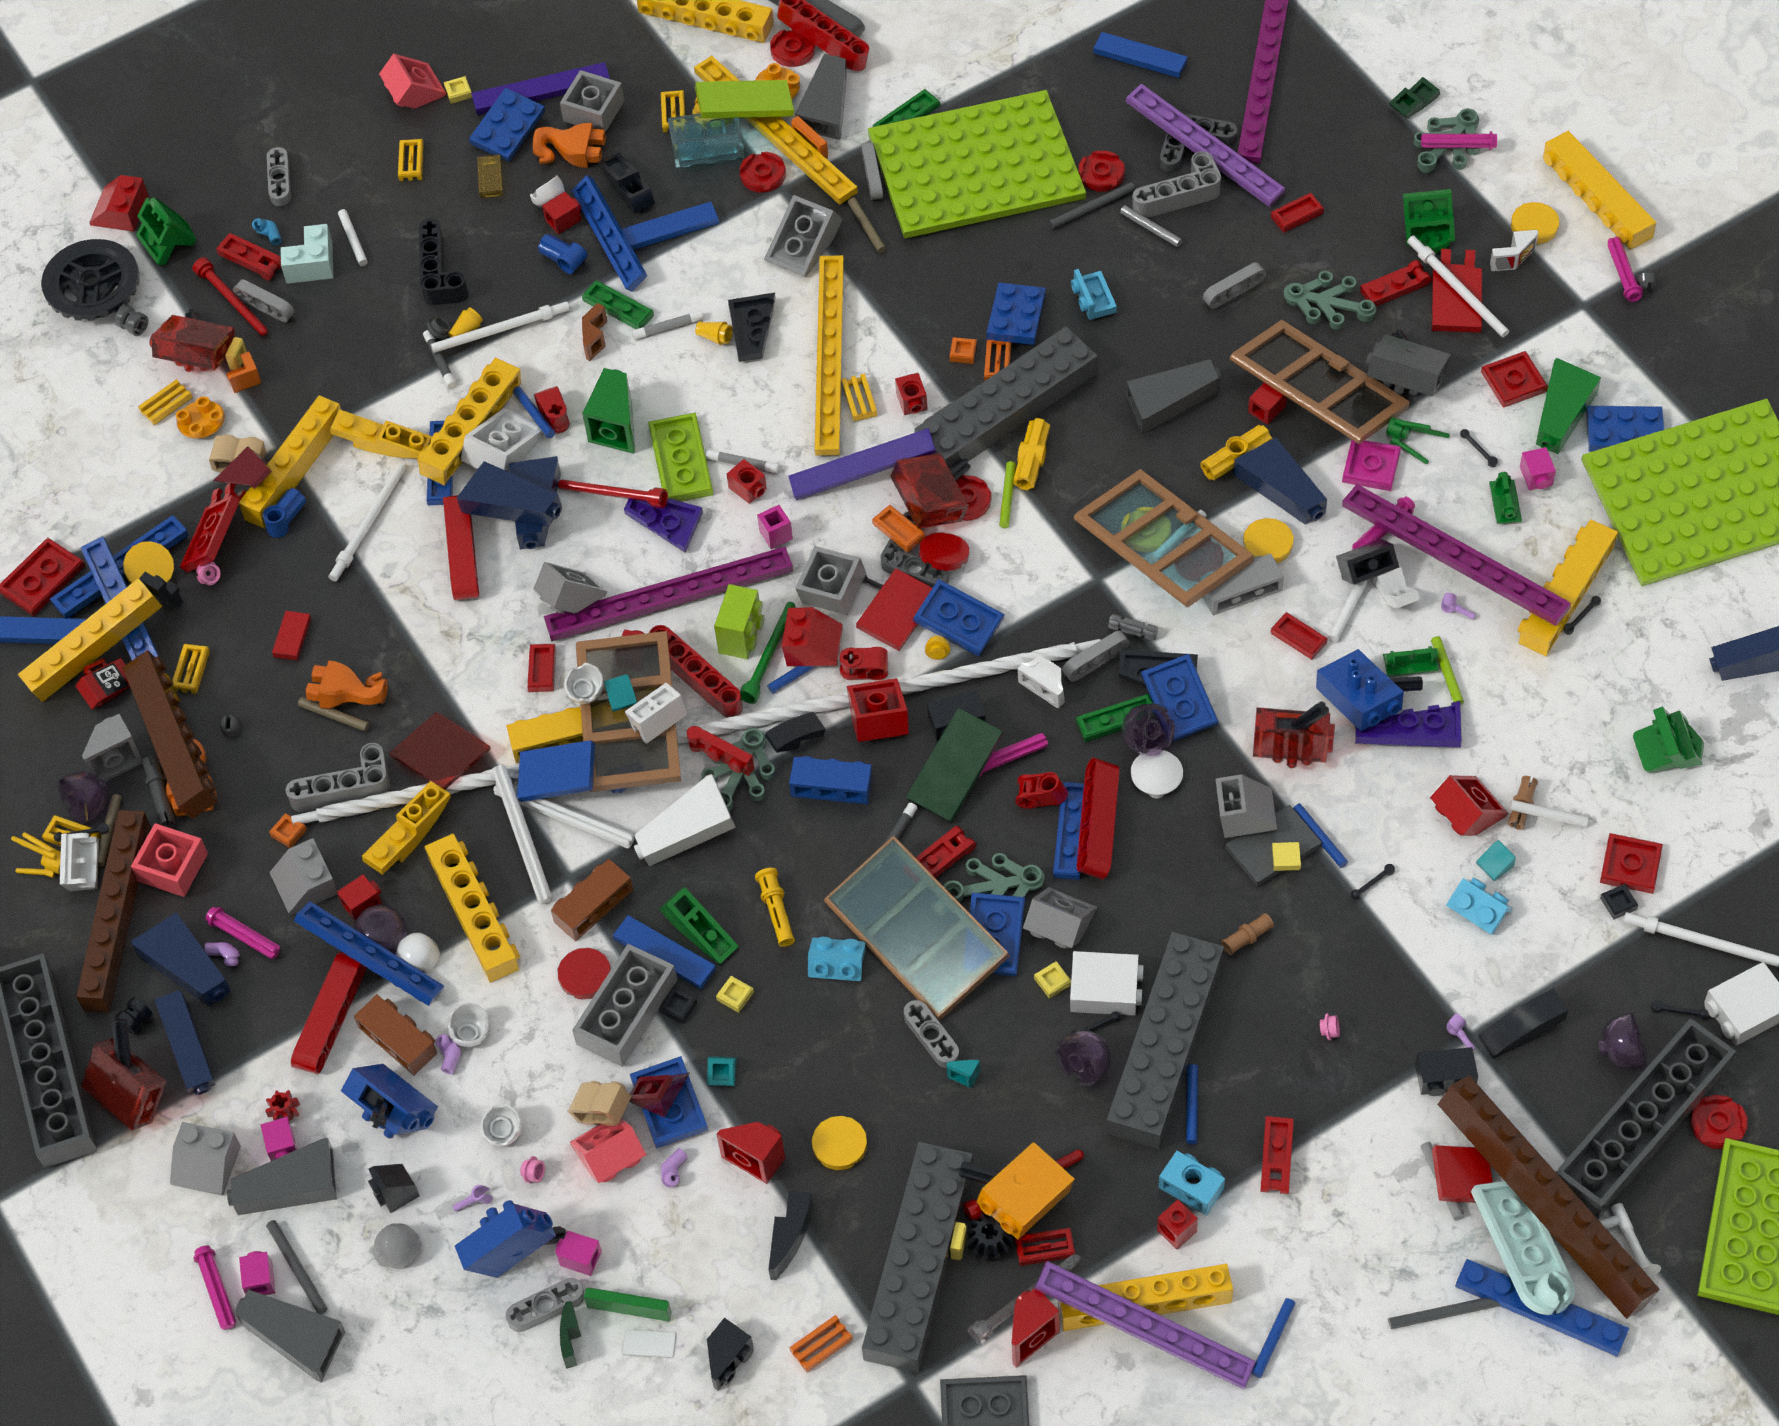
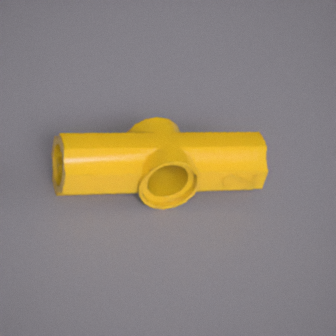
(1031, 454)
(1223, 460)

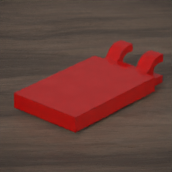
(1449, 309)
(212, 528)

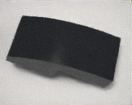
(165, 590)
(791, 732)

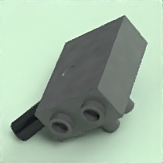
(1407, 365)

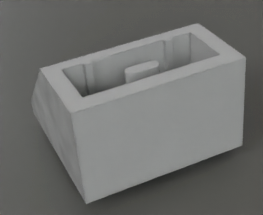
(1245, 806)

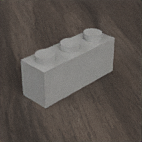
(1250, 584)

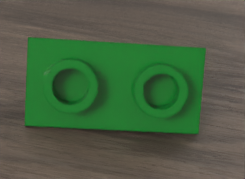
(1505, 499)
(1411, 661)

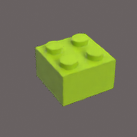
(738, 622)

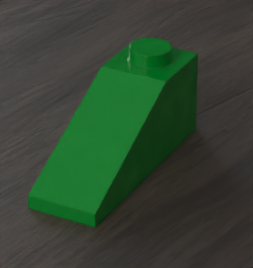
(698, 925)

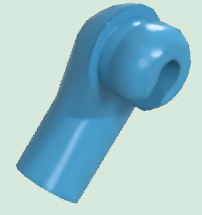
(268, 229)

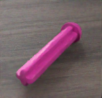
(1459, 140)
(1633, 291)
(1376, 533)
(1016, 751)
(218, 918)
(205, 1258)

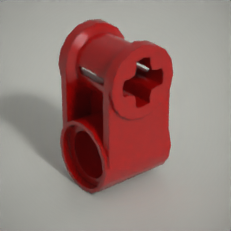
(553, 408)
(865, 663)
(1040, 790)

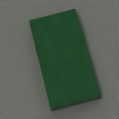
(955, 765)

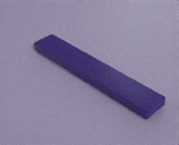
(536, 88)
(860, 464)

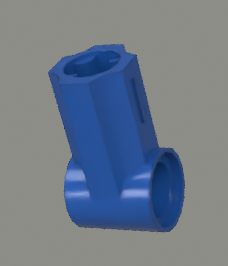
(567, 256)
(281, 514)

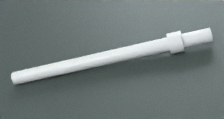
(1427, 255)
(544, 313)
(346, 557)
(1652, 925)

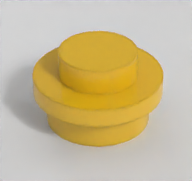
(937, 648)

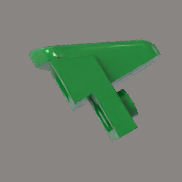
(1430, 218)
(162, 230)
(1668, 743)

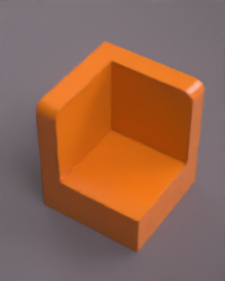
(245, 376)

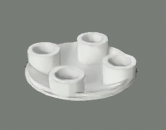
(1157, 773)

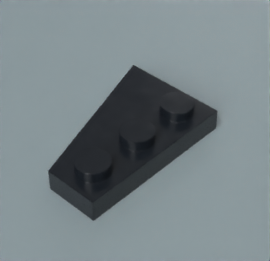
(751, 324)
(1134, 662)

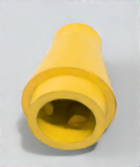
(466, 322)
(715, 331)

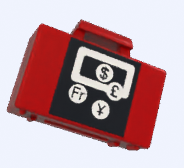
(103, 683)

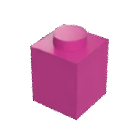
(1537, 469)
(775, 526)
(278, 1138)
(578, 1253)
(257, 1273)

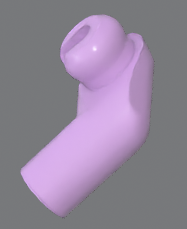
(225, 950)
(450, 1051)
(669, 1168)

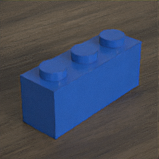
(831, 780)

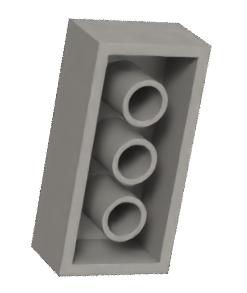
(625, 1005)

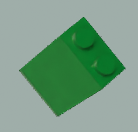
(610, 412)

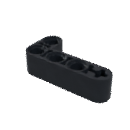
(436, 285)

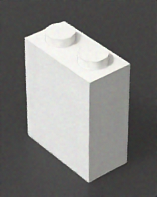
(1105, 983)
(1745, 1003)

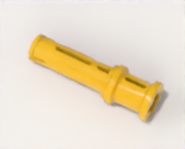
(772, 896)

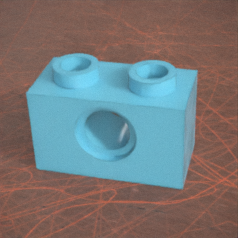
(1198, 1196)

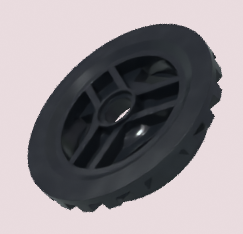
(96, 258)

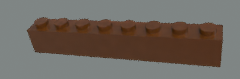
(170, 734)
(112, 914)

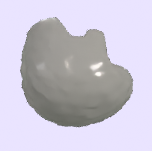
(396, 1246)

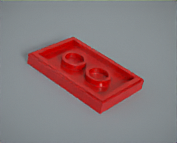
(40, 576)
(893, 608)

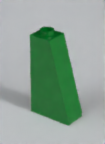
(1565, 403)

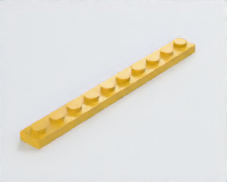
(788, 141)
(829, 355)

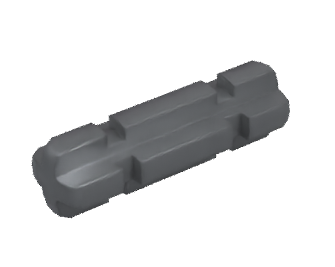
(1133, 627)

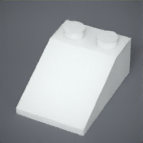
(500, 440)

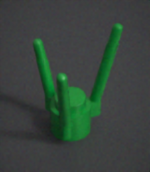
(1400, 429)

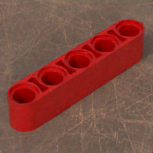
(824, 32)
(460, 550)
(704, 678)
(1097, 818)
(328, 1014)

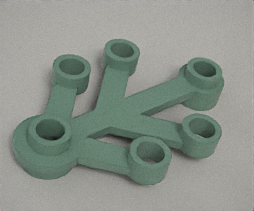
(1465, 121)
(1300, 295)
(734, 780)
(996, 882)

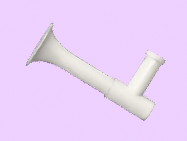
(1622, 1220)

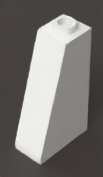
(686, 823)

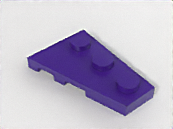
(673, 522)

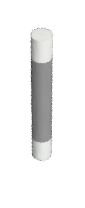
(667, 325)
(735, 459)

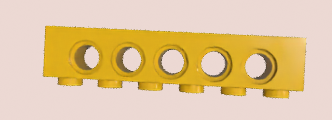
(724, 16)
(482, 402)
(496, 962)
(1163, 1294)

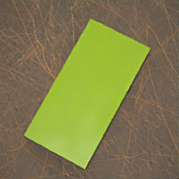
(744, 99)
(681, 457)

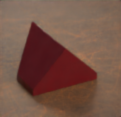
(245, 469)
(657, 1092)

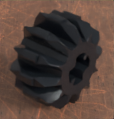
(979, 1239)

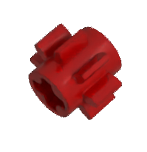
(279, 1100)

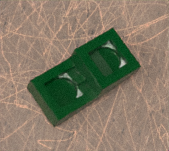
(1416, 98)
(568, 1330)

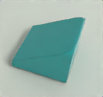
(620, 692)
(1496, 860)
(721, 1071)
(964, 1071)

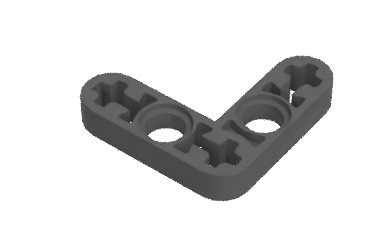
(1178, 151)
(905, 560)

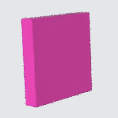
(1371, 465)

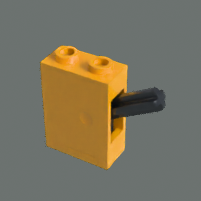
(1021, 1190)

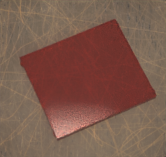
(440, 751)

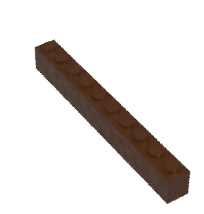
(1548, 1197)

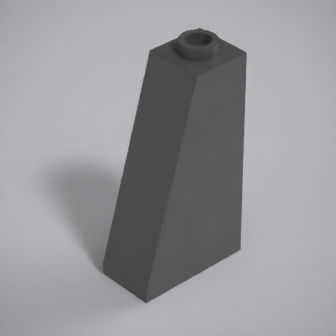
(825, 98)
(1171, 392)
(286, 1182)
(292, 1331)

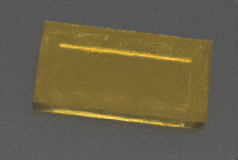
(490, 176)

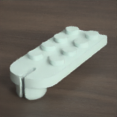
(1525, 1249)

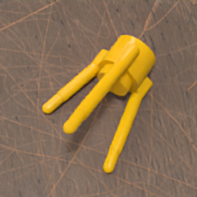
(50, 858)

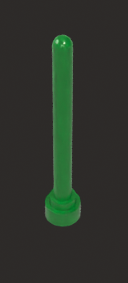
(750, 690)

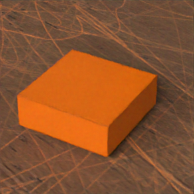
(963, 350)
(287, 833)

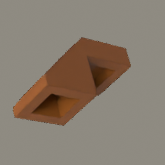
(592, 335)

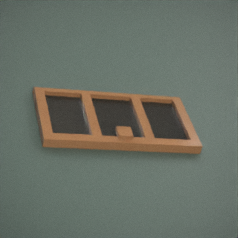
(1320, 381)
(620, 752)

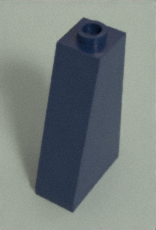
(546, 474)
(1281, 480)
(508, 497)
(1747, 655)
(181, 958)
(185, 1042)

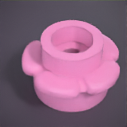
(214, 574)
(1330, 1026)
(532, 1170)

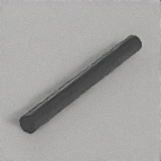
(1092, 205)
(296, 1267)
(1441, 1312)

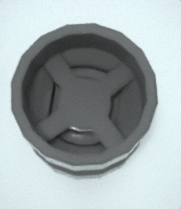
(131, 320)

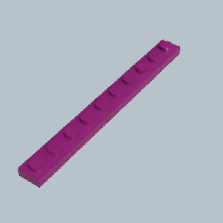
(1262, 80)
(1456, 555)
(669, 593)

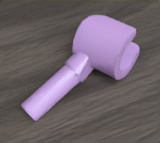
(1449, 605)
(1455, 1027)
(476, 1195)

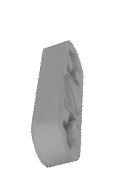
(871, 171)
(285, 182)
(1234, 285)
(263, 300)
(1095, 656)
(930, 1022)
(549, 1293)

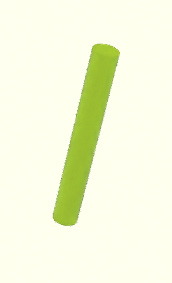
(1007, 494)
(1447, 670)

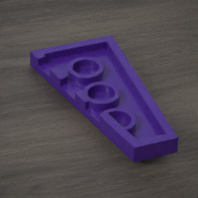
(1420, 728)

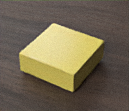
(458, 89)
(233, 354)
(1286, 856)
(1052, 979)
(734, 994)
(958, 1241)

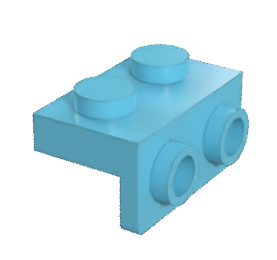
(1093, 294)
(1479, 905)
(836, 959)

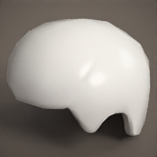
(548, 191)
(584, 684)
(419, 951)
(468, 1025)
(501, 1125)

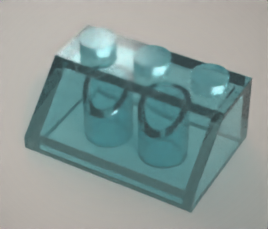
(705, 139)

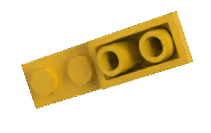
(378, 438)
(411, 827)

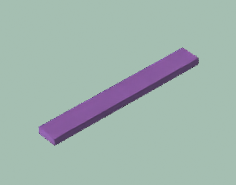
(1199, 140)
(1145, 1325)

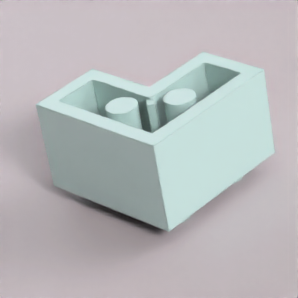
(311, 260)

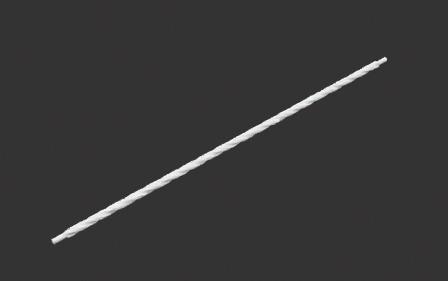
(720, 727)

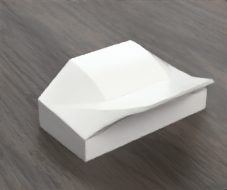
(1043, 679)

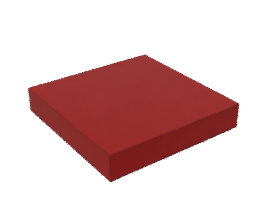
(1514, 379)
(1631, 863)
(1458, 1172)

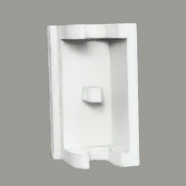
(656, 712)
(79, 862)

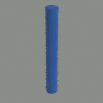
(533, 412)
(788, 677)
(1327, 844)
(1192, 1104)
(1273, 1337)

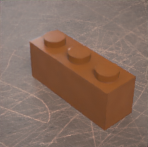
(591, 899)
(396, 1034)

